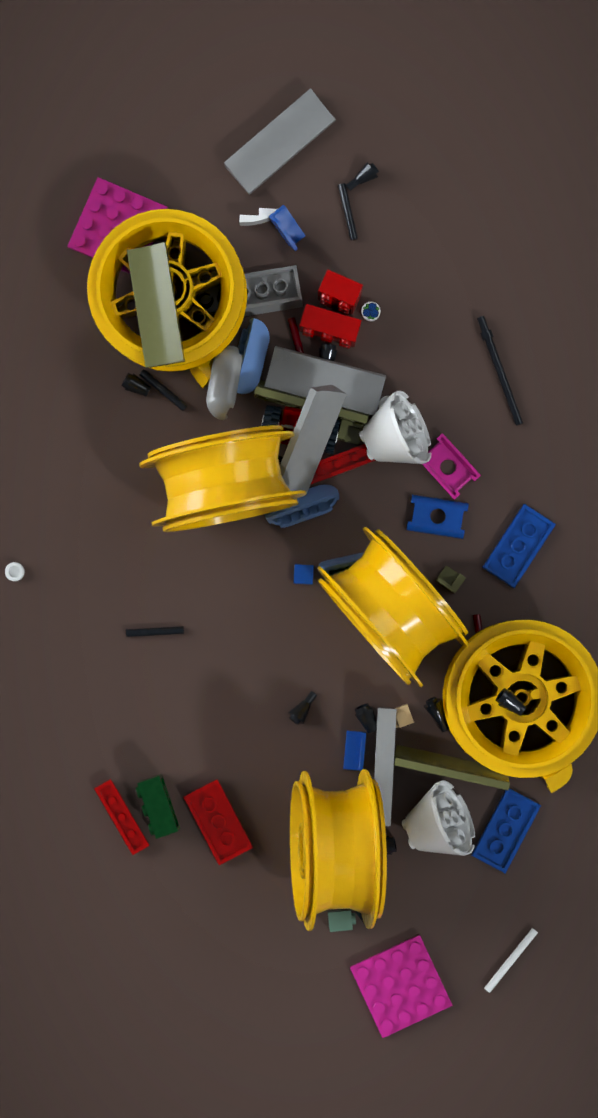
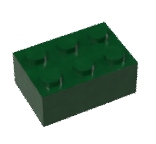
(157, 806)

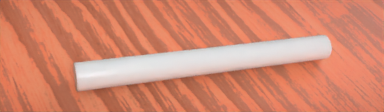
(510, 960)

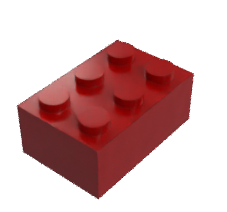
(339, 292)
(330, 326)

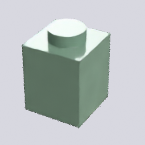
(341, 920)

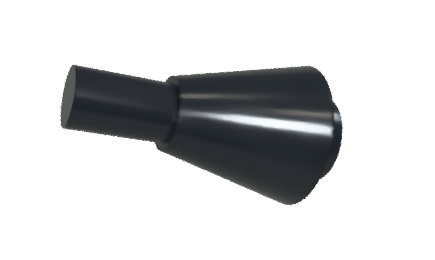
(366, 174)
(435, 709)
(299, 713)

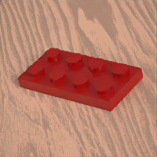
(218, 822)

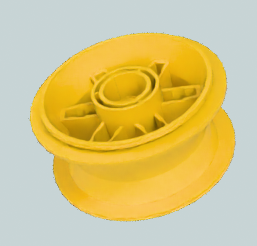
(178, 229)
(222, 477)
(393, 606)
(567, 741)
(338, 850)

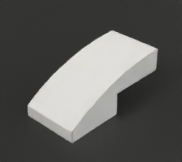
(248, 220)

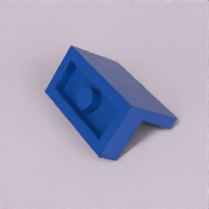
(287, 226)
(354, 750)

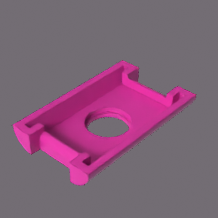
(463, 469)

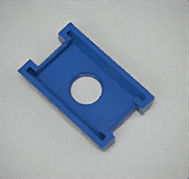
(449, 527)

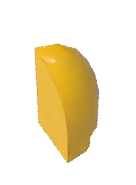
(202, 373)
(558, 779)

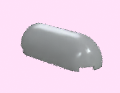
(224, 382)

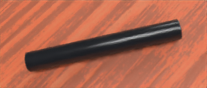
(347, 211)
(163, 390)
(154, 631)

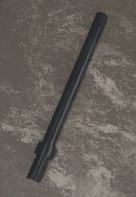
(487, 336)

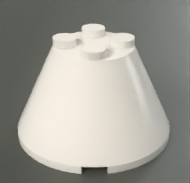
(397, 432)
(440, 822)

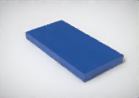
(518, 546)
(506, 830)

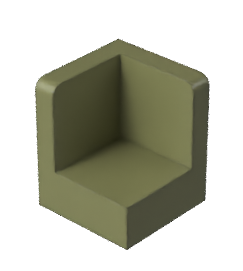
(350, 432)
(450, 579)

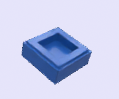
(303, 574)

